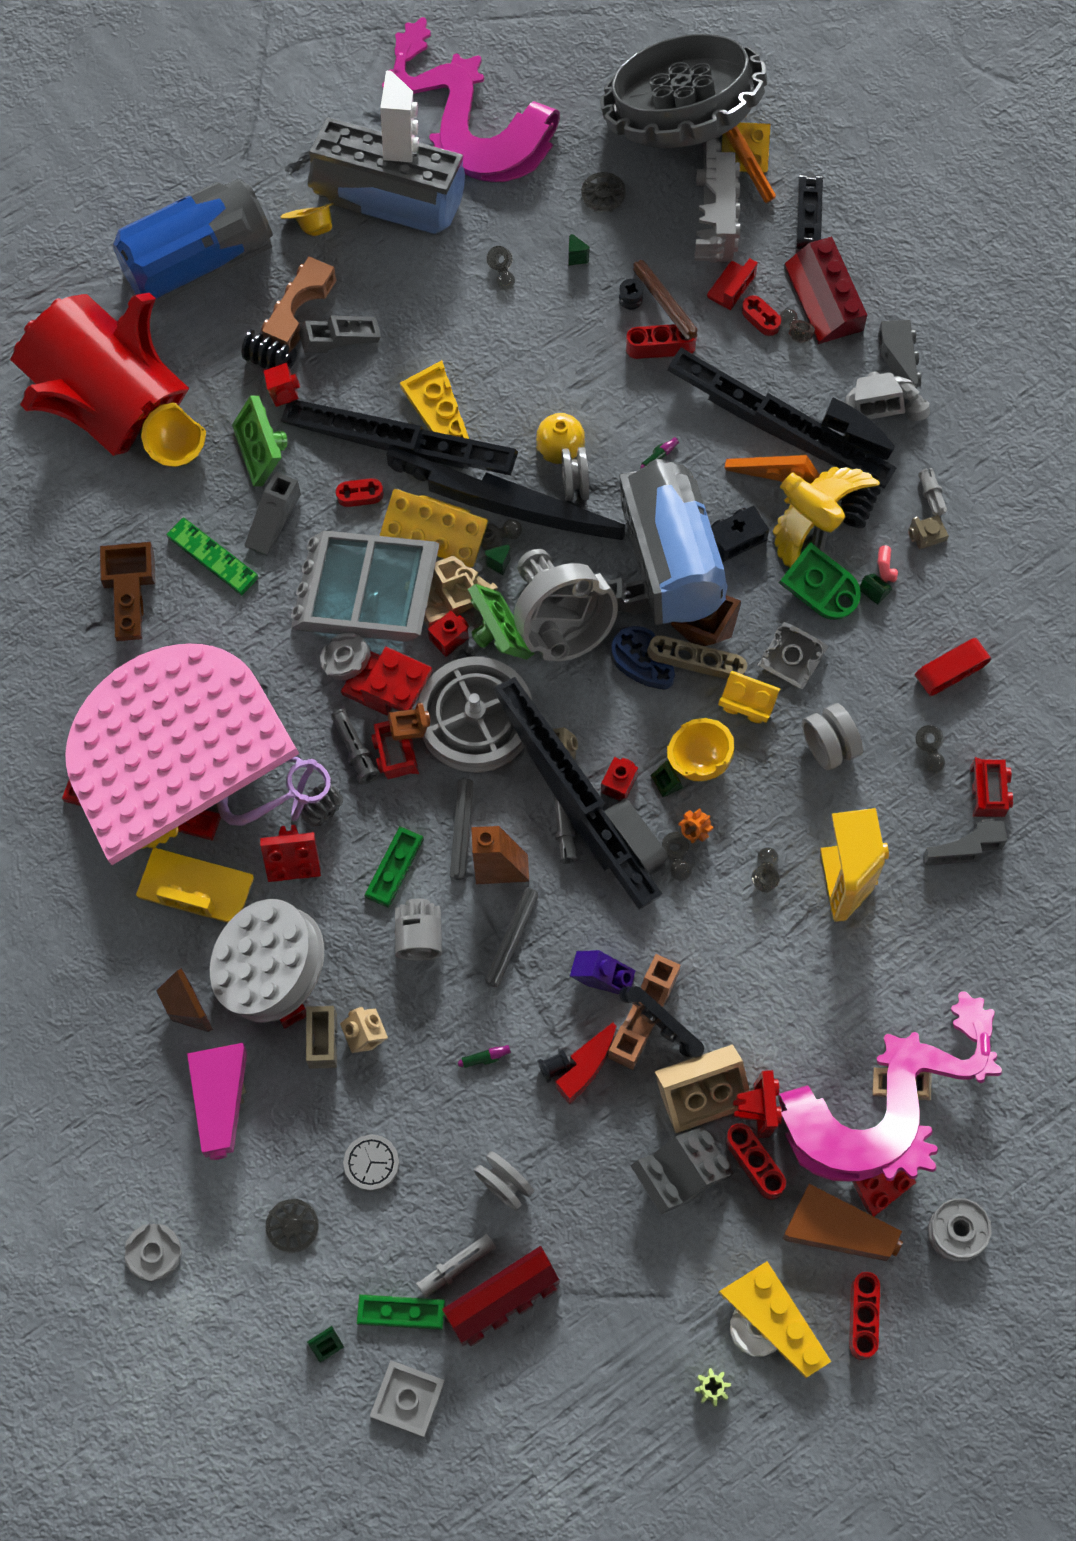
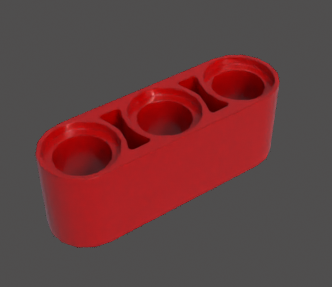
(649, 345)
(953, 666)
(753, 1147)
(870, 1302)

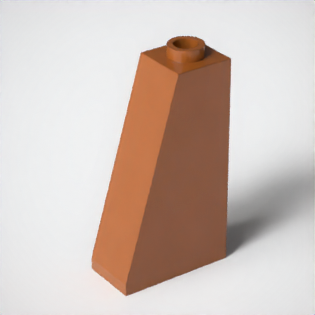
(497, 857)
(840, 1227)

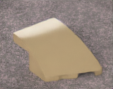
(450, 589)

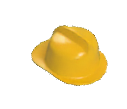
(312, 220)

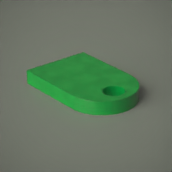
(820, 583)

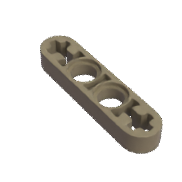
(697, 654)

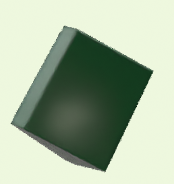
(578, 251)
(498, 558)
(874, 588)
(666, 779)
(325, 1344)

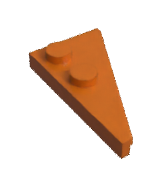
(774, 468)

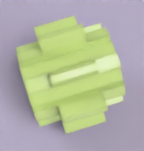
(707, 1393)

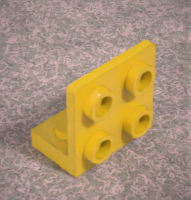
(758, 139)

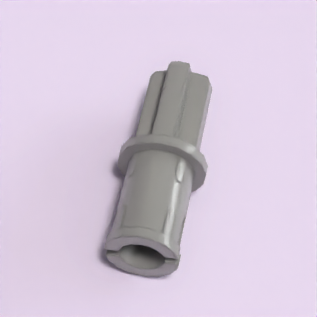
(932, 491)

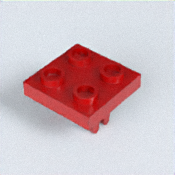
(290, 855)
(761, 1104)
(878, 1192)

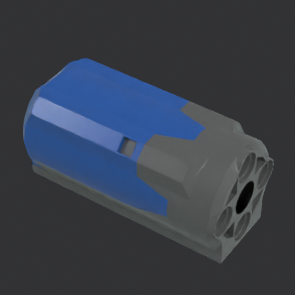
(192, 240)

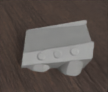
(793, 655)

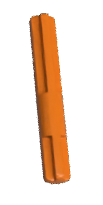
(748, 160)

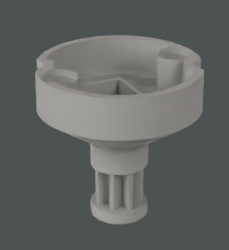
(562, 607)

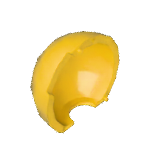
(172, 436)
(701, 749)

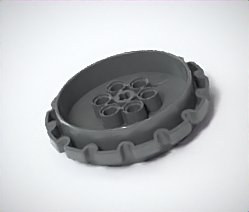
(683, 91)

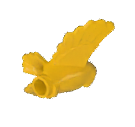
(814, 506)

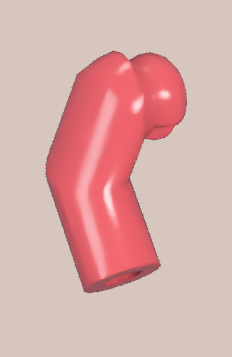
(884, 558)

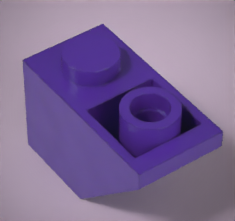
(601, 971)

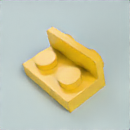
(749, 697)

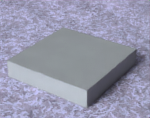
(407, 1398)

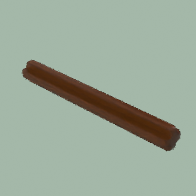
(665, 300)

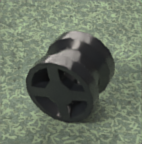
(633, 300)

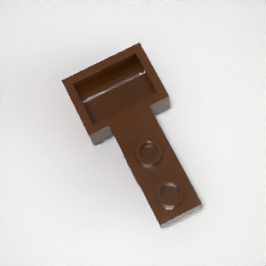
(125, 570)

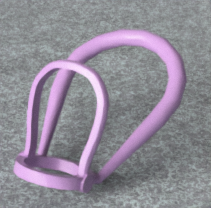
(299, 798)

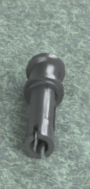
(358, 756)

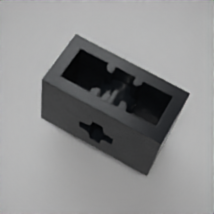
(739, 532)

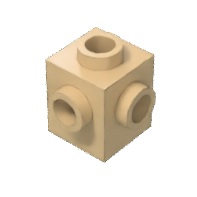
(363, 1030)

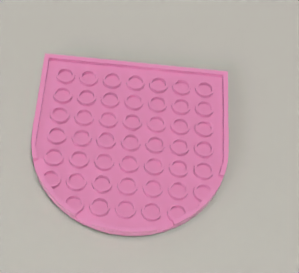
(169, 743)

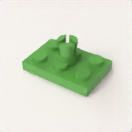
(257, 441)
(497, 623)

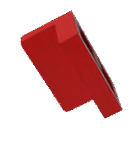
(733, 283)

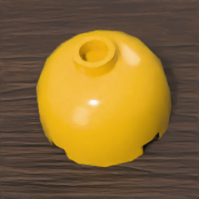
(559, 433)

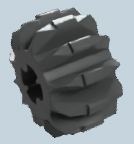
(321, 811)

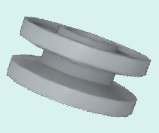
(575, 474)
(503, 1180)
(973, 1220)

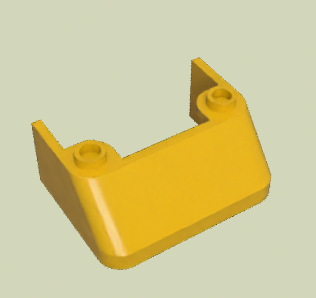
(855, 862)

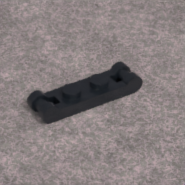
(809, 209)
(654, 1013)

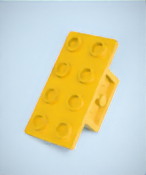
(436, 521)
(194, 885)

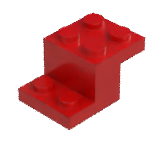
(388, 682)

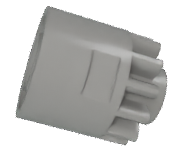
(418, 930)

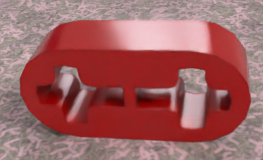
(761, 315)
(359, 492)

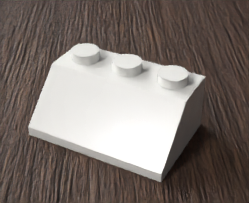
(398, 120)

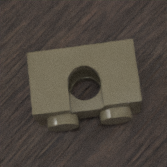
(323, 1024)

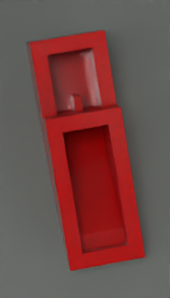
(586, 1064)

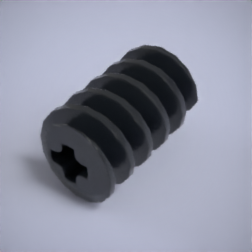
(265, 353)
(859, 503)

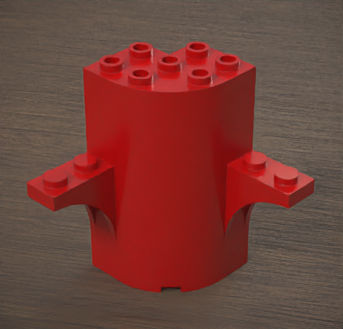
(96, 368)

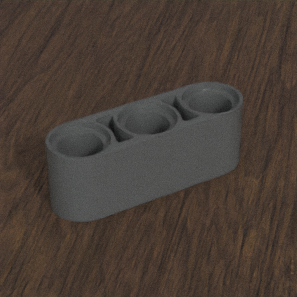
(637, 834)

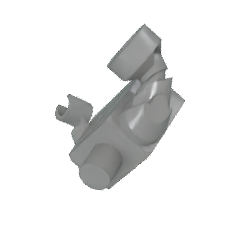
(884, 396)

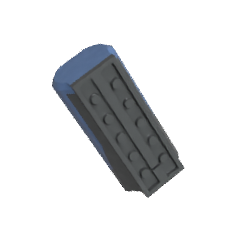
(352, 174)
(672, 542)

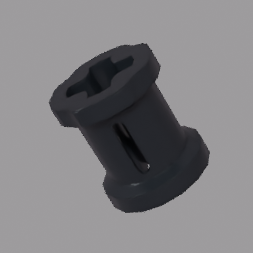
(554, 1066)

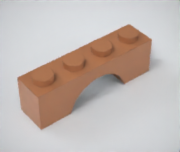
(312, 282)
(635, 1030)

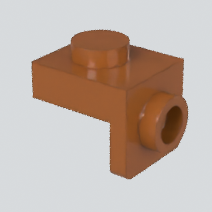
(409, 723)

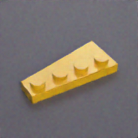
(434, 400)
(772, 1312)

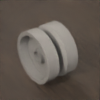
(832, 736)

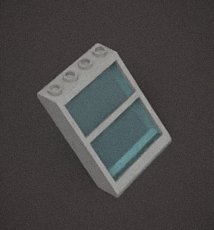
(365, 585)

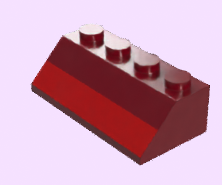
(826, 291)
(502, 1296)

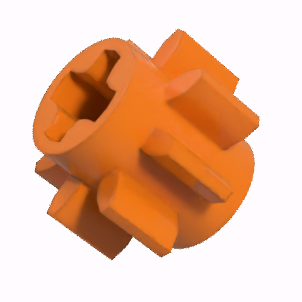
(696, 825)

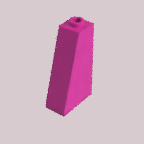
(217, 1093)

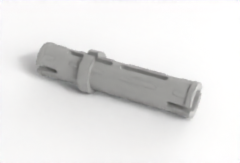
(428, 1286)

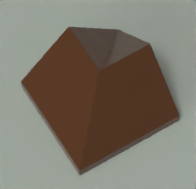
(714, 627)
(182, 1002)

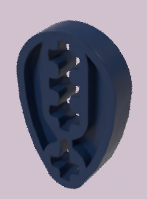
(630, 664)

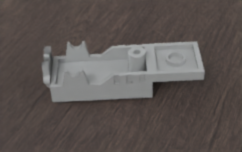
(720, 204)

